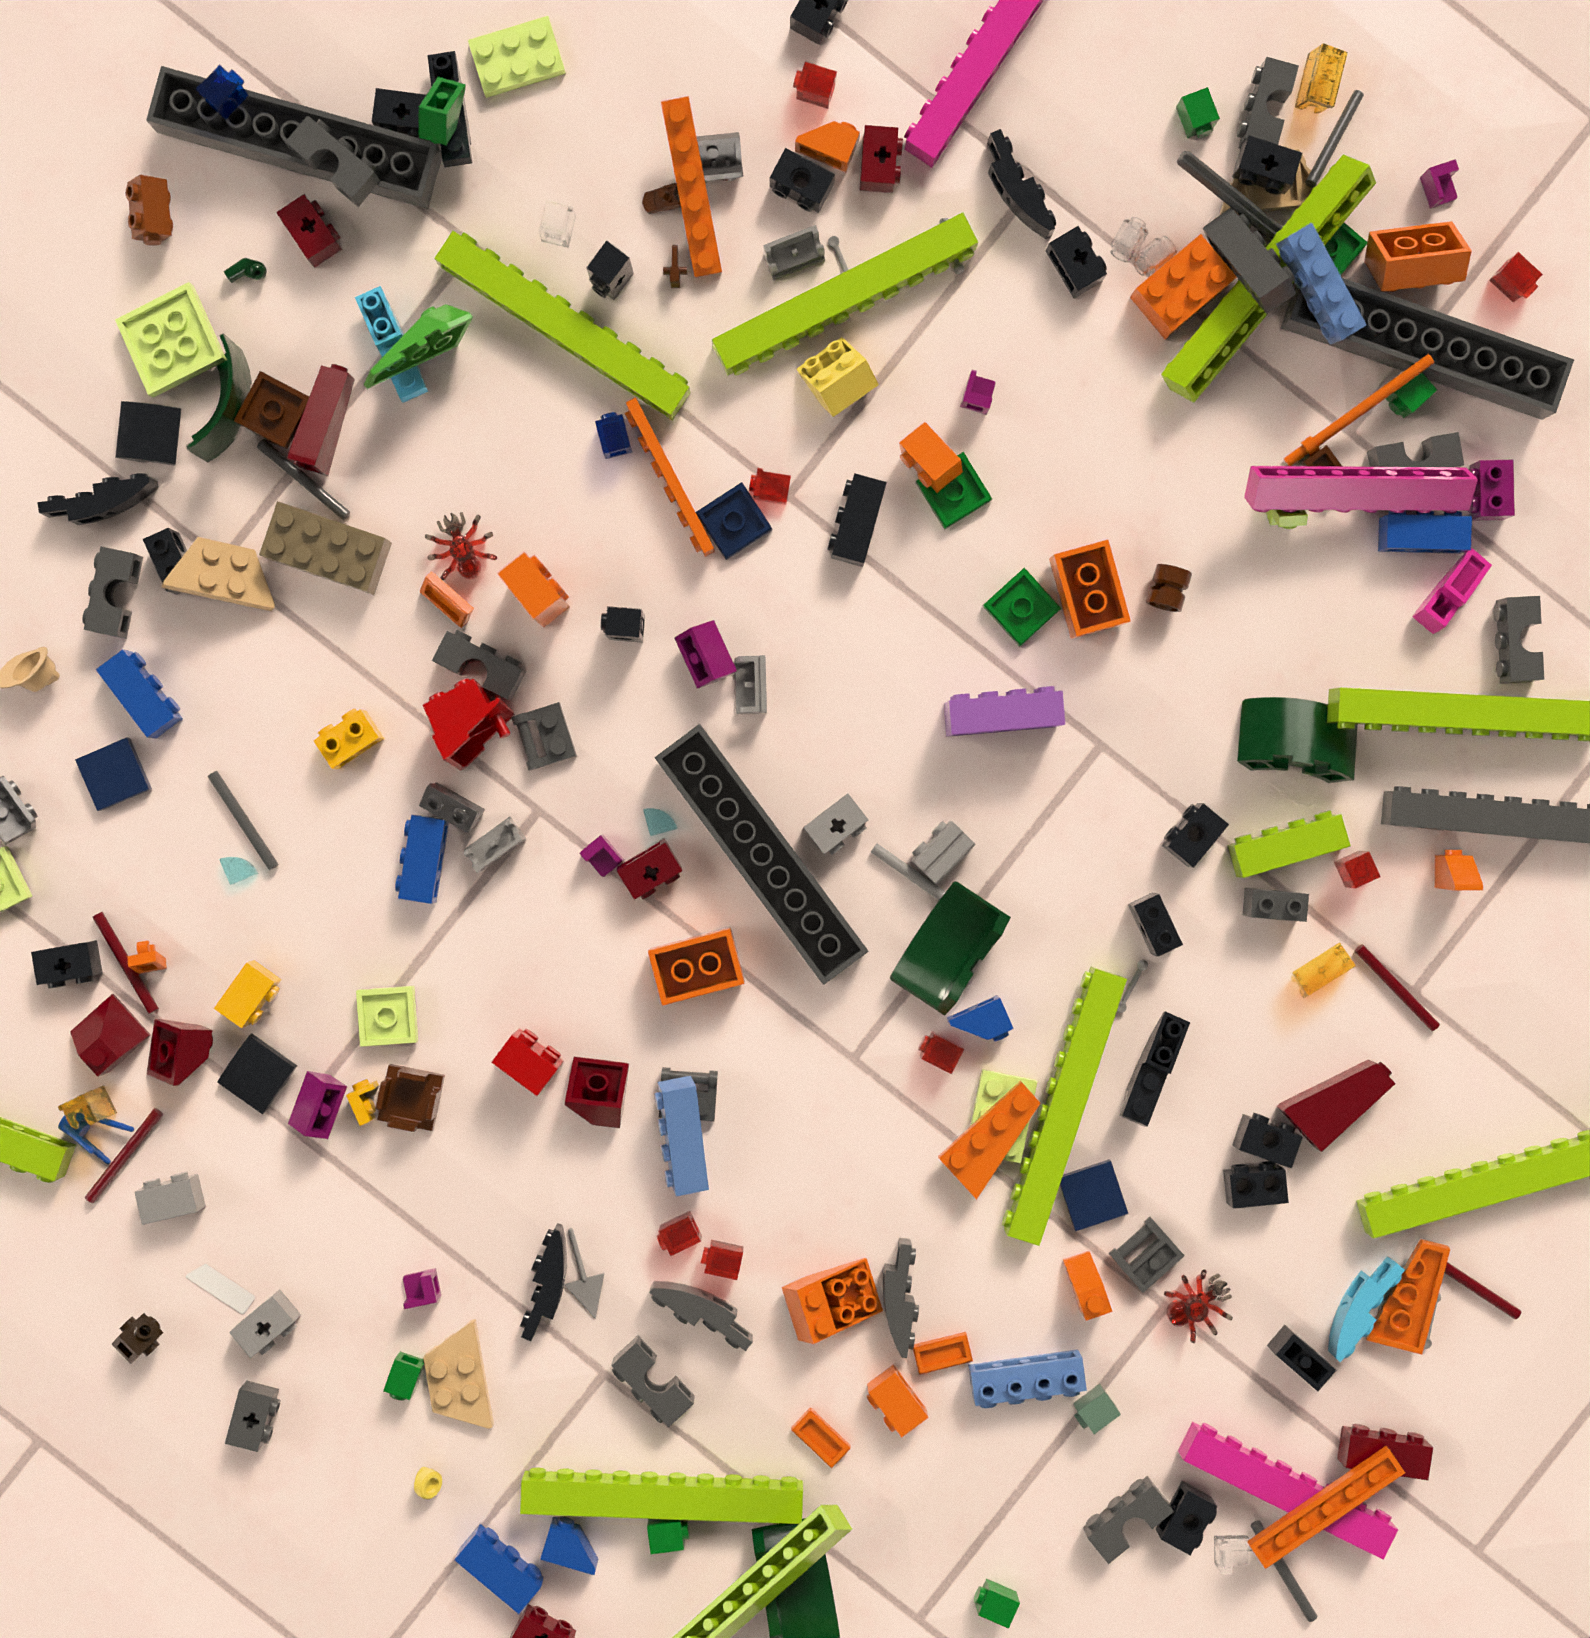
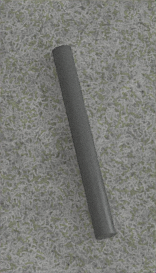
(1334, 138)
(303, 479)
(243, 820)
(1290, 1581)

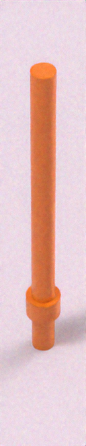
(1311, 444)

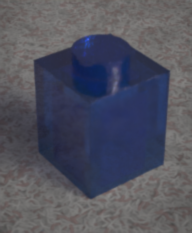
(223, 91)
(613, 435)

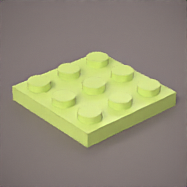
(170, 340)

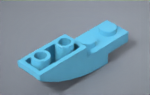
(385, 334)
(1352, 1315)

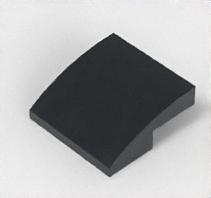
(148, 433)
(257, 1073)

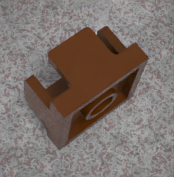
(272, 410)
(409, 1098)

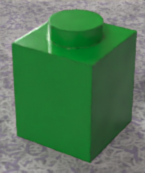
(1197, 113)
(1411, 395)
(404, 1376)
(667, 1535)
(996, 1603)

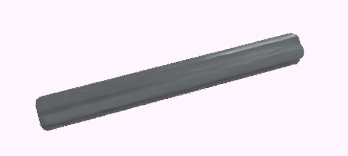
(1228, 194)

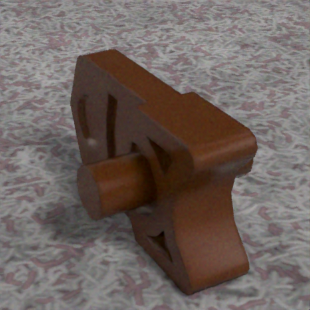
(661, 199)
(674, 270)

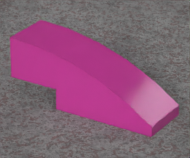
(1452, 591)

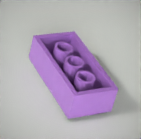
(1004, 713)

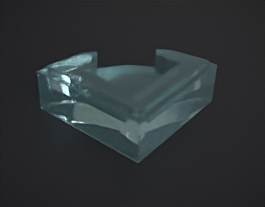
(658, 821)
(237, 869)

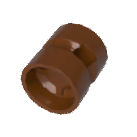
(1169, 587)

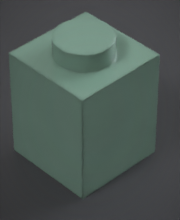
(1095, 1409)

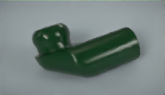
(246, 267)

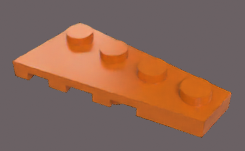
(988, 1140)
(1410, 1305)

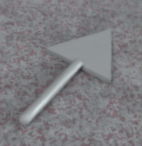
(586, 1289)

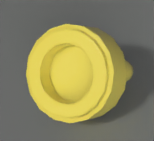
(427, 1483)

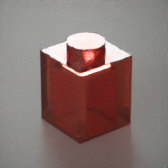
(815, 84)
(1516, 277)
(1357, 869)
(940, 1051)
(679, 1233)
(722, 1259)

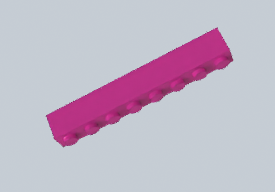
(968, 78)
(1359, 488)
(1280, 1485)

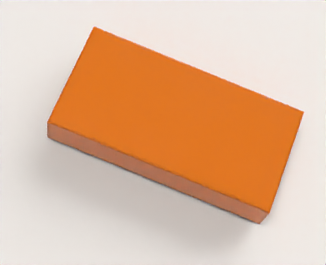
(446, 599)
(942, 1353)
(821, 1437)

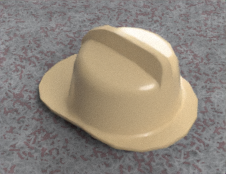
(29, 670)

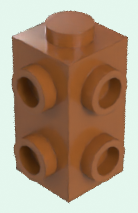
(149, 209)

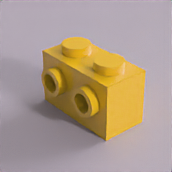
(348, 738)
(248, 994)

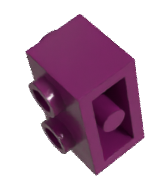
(1494, 490)
(705, 654)
(317, 1105)

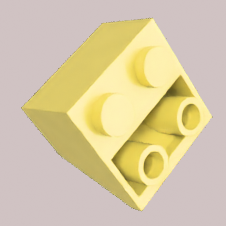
(838, 376)

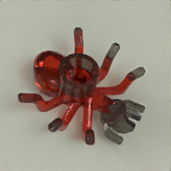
(460, 547)
(1195, 1307)

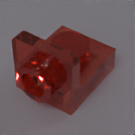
(770, 486)

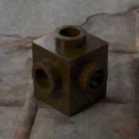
(138, 1337)

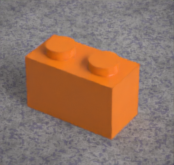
(930, 457)
(897, 1401)

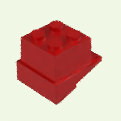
(466, 721)

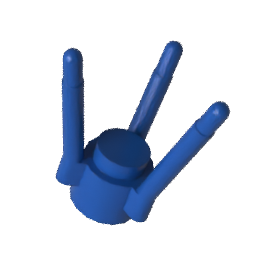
(78, 1134)

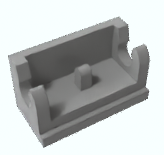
(794, 252)
(750, 684)
(494, 844)

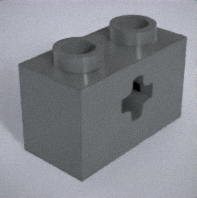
(1275, 904)
(243, 1429)

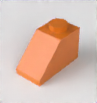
(830, 144)
(1456, 872)
(1087, 1286)

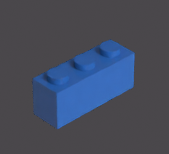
(1425, 533)
(140, 693)
(422, 859)
(499, 1568)

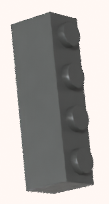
(1250, 260)

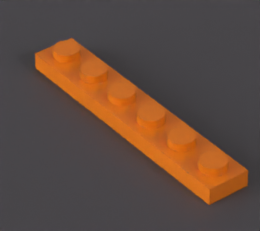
(691, 186)
(663, 468)
(1325, 1507)

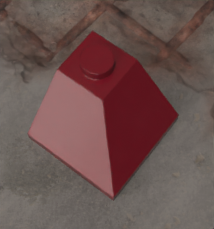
(108, 1036)
(177, 1050)
(597, 1090)

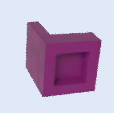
(1439, 184)
(978, 393)
(602, 855)
(421, 1288)

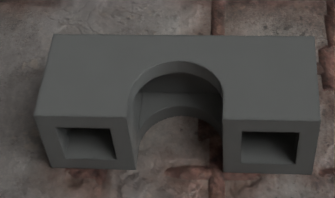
(1272, 82)
(314, 144)
(1437, 452)
(111, 570)
(1515, 661)
(502, 675)
(667, 1400)
(1141, 1501)

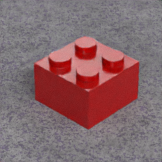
(528, 1060)

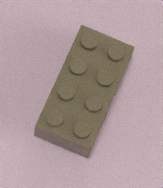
(325, 548)

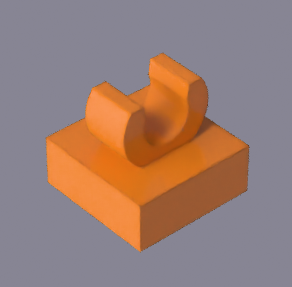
(147, 959)

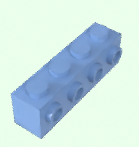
(1321, 284)
(682, 1135)
(1027, 1378)

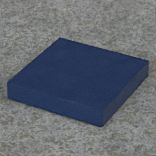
(734, 521)
(113, 774)
(1093, 1195)

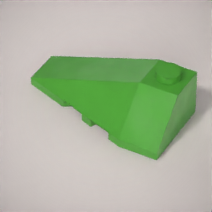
(430, 336)

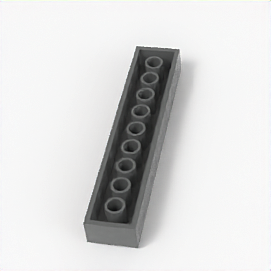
(264, 123)
(1463, 353)
(761, 854)

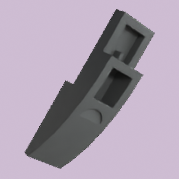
(694, 1303)
(898, 1306)

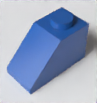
(984, 1019)
(569, 1546)

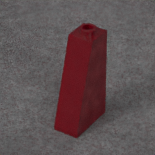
(322, 420)
(1337, 1103)

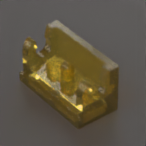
(1321, 78)
(1322, 970)
(93, 1104)

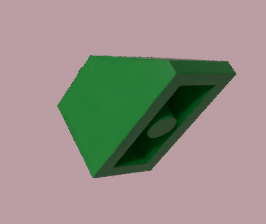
(441, 111)

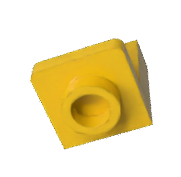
(361, 1105)

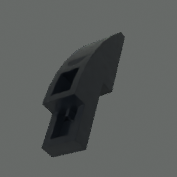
(458, 148)
(1021, 196)
(109, 499)
(1153, 1067)
(551, 1274)

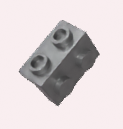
(721, 156)
(451, 807)
(15, 817)

